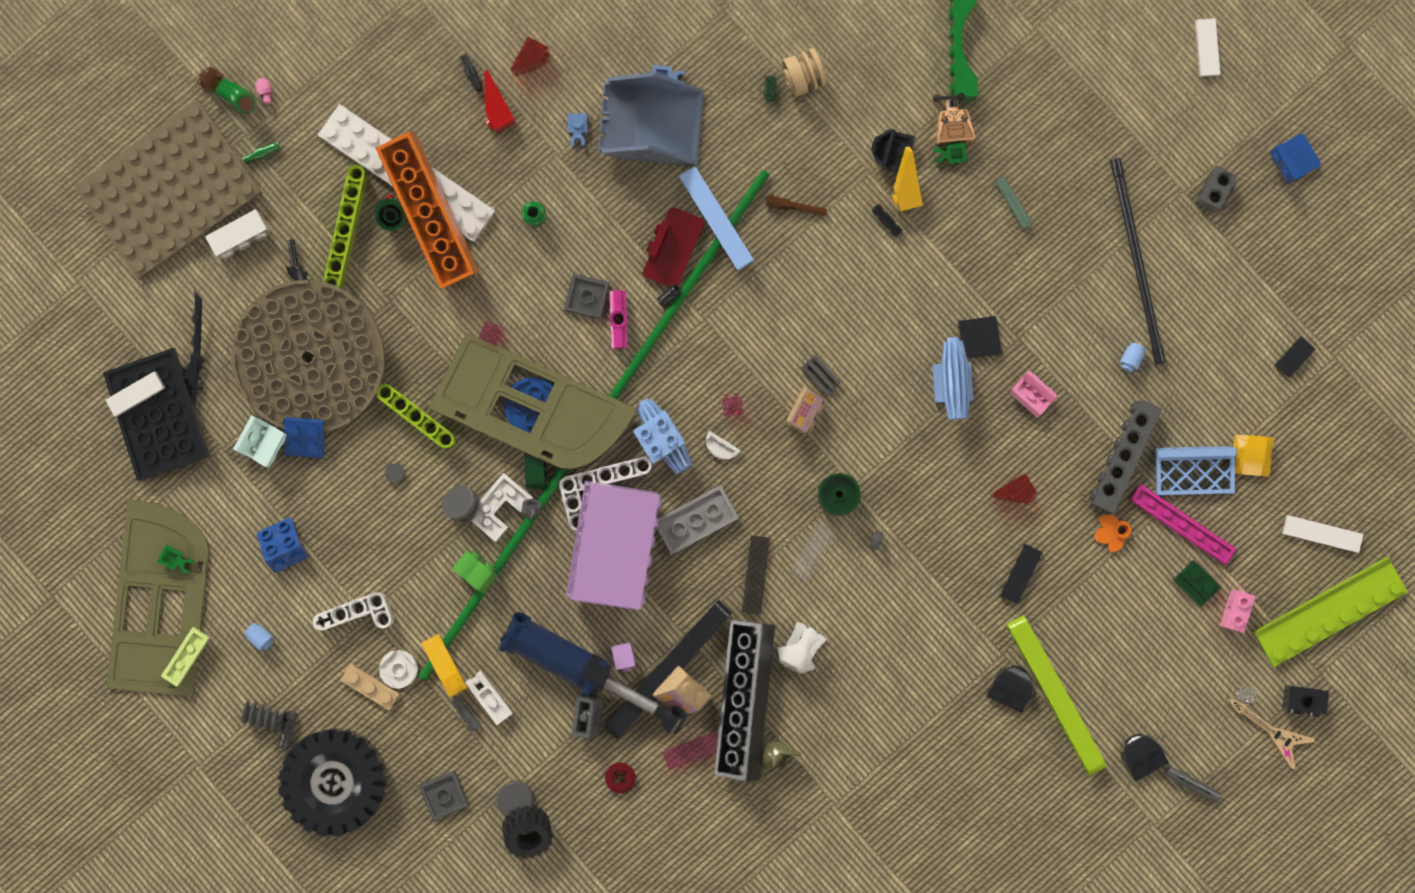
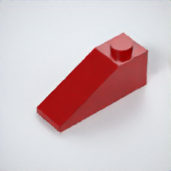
(495, 107)

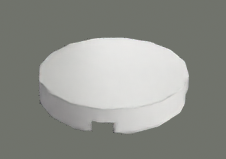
(398, 669)

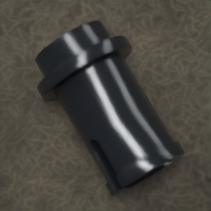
(672, 292)

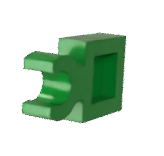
(954, 153)
(172, 558)

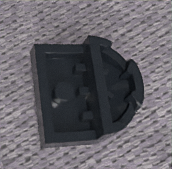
(890, 147)
(1011, 687)
(1142, 756)

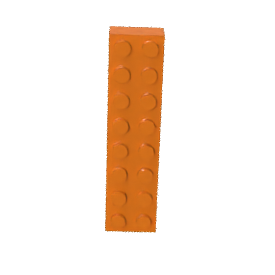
(427, 209)

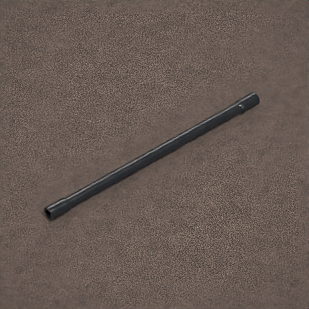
(1118, 174)

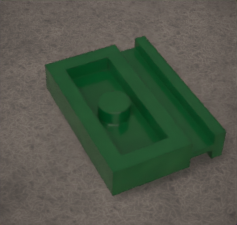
(1196, 583)

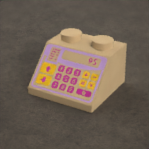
(805, 410)
(682, 691)

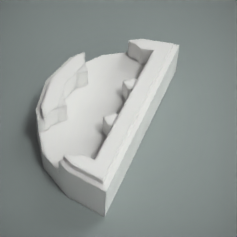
(720, 448)

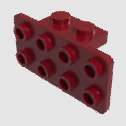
(672, 247)

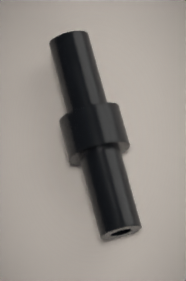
(471, 72)

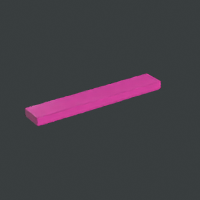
(1182, 524)

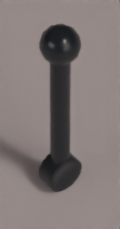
(961, 96)

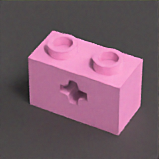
(1237, 611)

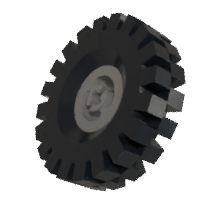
(304, 776)

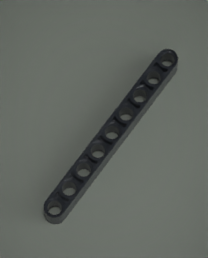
(677, 657)

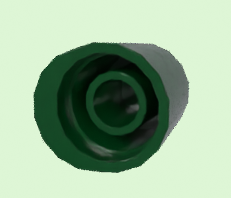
(389, 213)

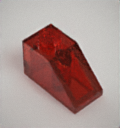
(530, 57)
(1016, 491)

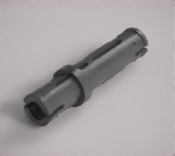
(1212, 794)

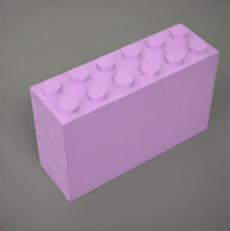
(613, 545)

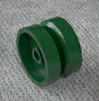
(828, 499)

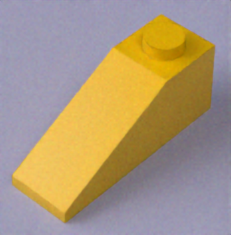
(906, 186)
(444, 665)

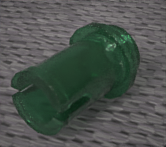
(770, 88)

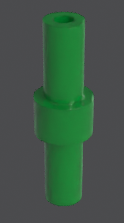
(261, 152)

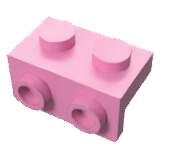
(1033, 394)

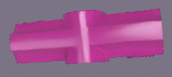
(619, 332)

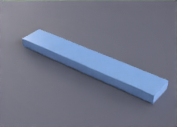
(716, 218)

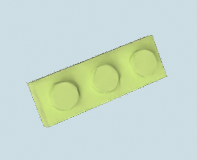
(185, 656)

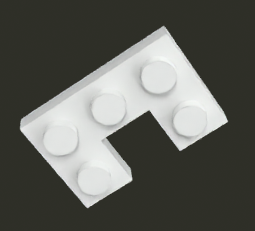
(503, 490)

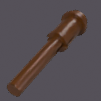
(785, 204)

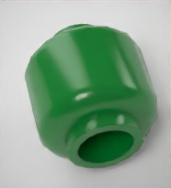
(532, 208)

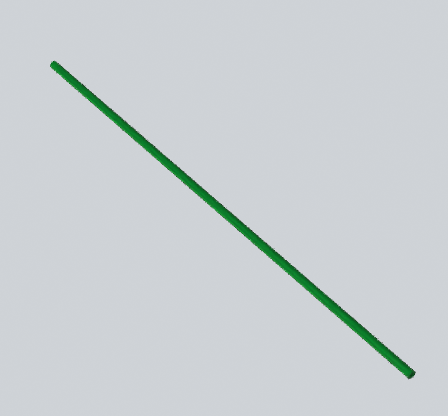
(615, 393)

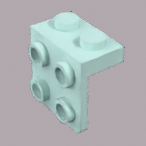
(260, 441)

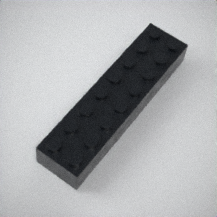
(744, 700)

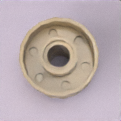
(806, 71)

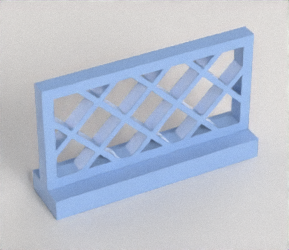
(1199, 454)

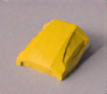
(1253, 455)

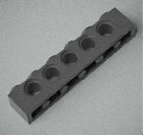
(1150, 414)

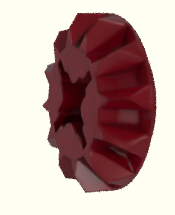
(620, 787)

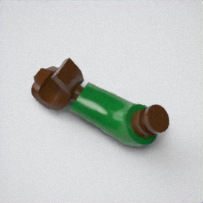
(228, 90)

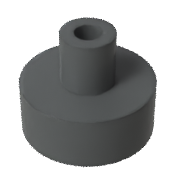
(531, 508)

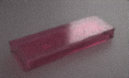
(691, 750)

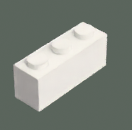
(238, 234)

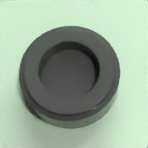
(395, 473)
(876, 540)

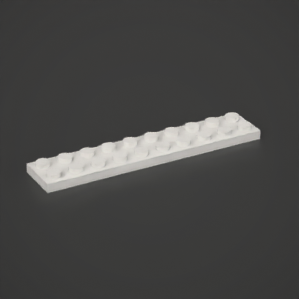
(359, 141)

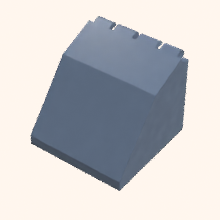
(651, 119)

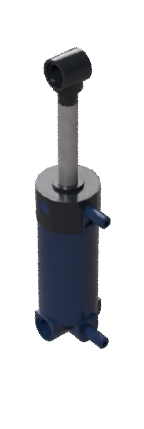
(577, 666)

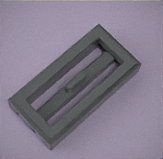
(827, 371)

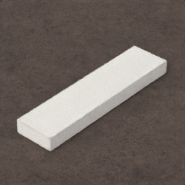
(1322, 534)

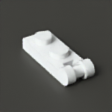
(489, 698)

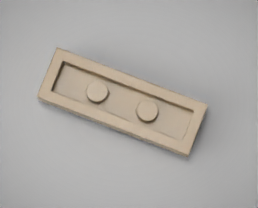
(370, 686)

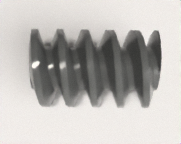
(262, 717)

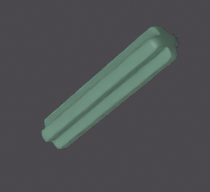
(1013, 203)

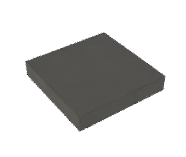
(587, 296)
(443, 795)

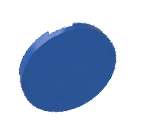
(520, 415)

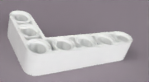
(596, 476)

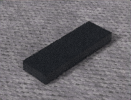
(1021, 573)

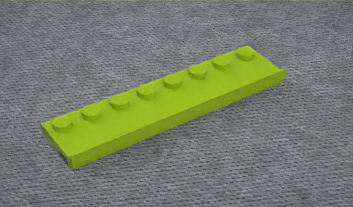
(1330, 611)

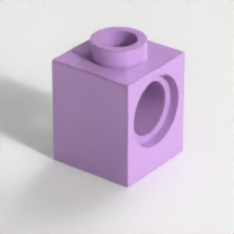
(623, 657)

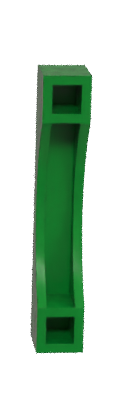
(962, 76)

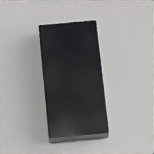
(1295, 356)

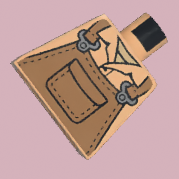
(954, 125)

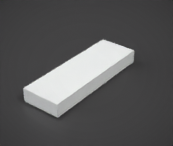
(1207, 47)
(135, 394)

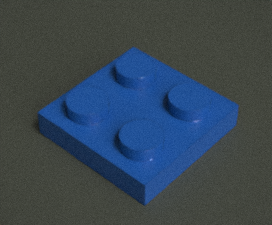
(304, 437)

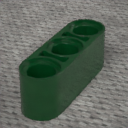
(534, 472)

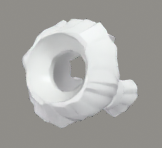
(799, 652)

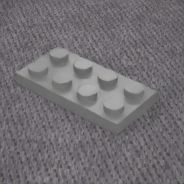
(696, 519)

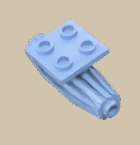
(953, 380)
(661, 437)

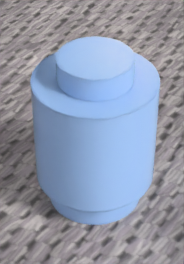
(1132, 357)
(259, 637)

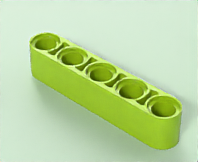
(409, 410)

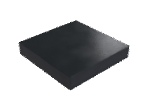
(980, 336)

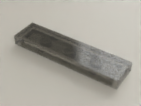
(755, 574)

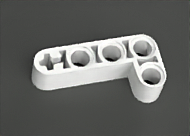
(351, 613)

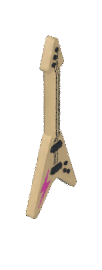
(1282, 738)

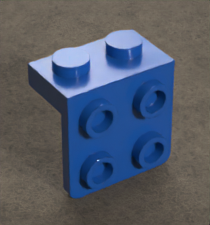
(1295, 158)
(281, 545)

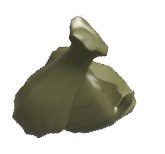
(772, 754)

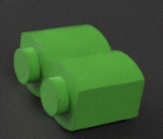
(475, 571)

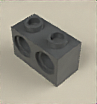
(1213, 187)

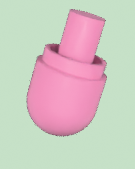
(264, 90)

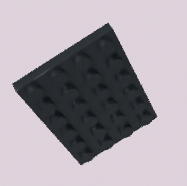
(165, 428)

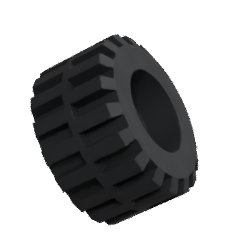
(527, 819)

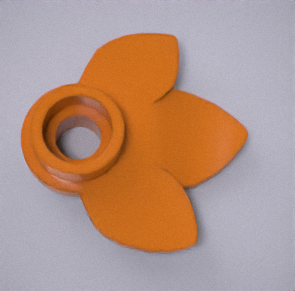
(1109, 532)

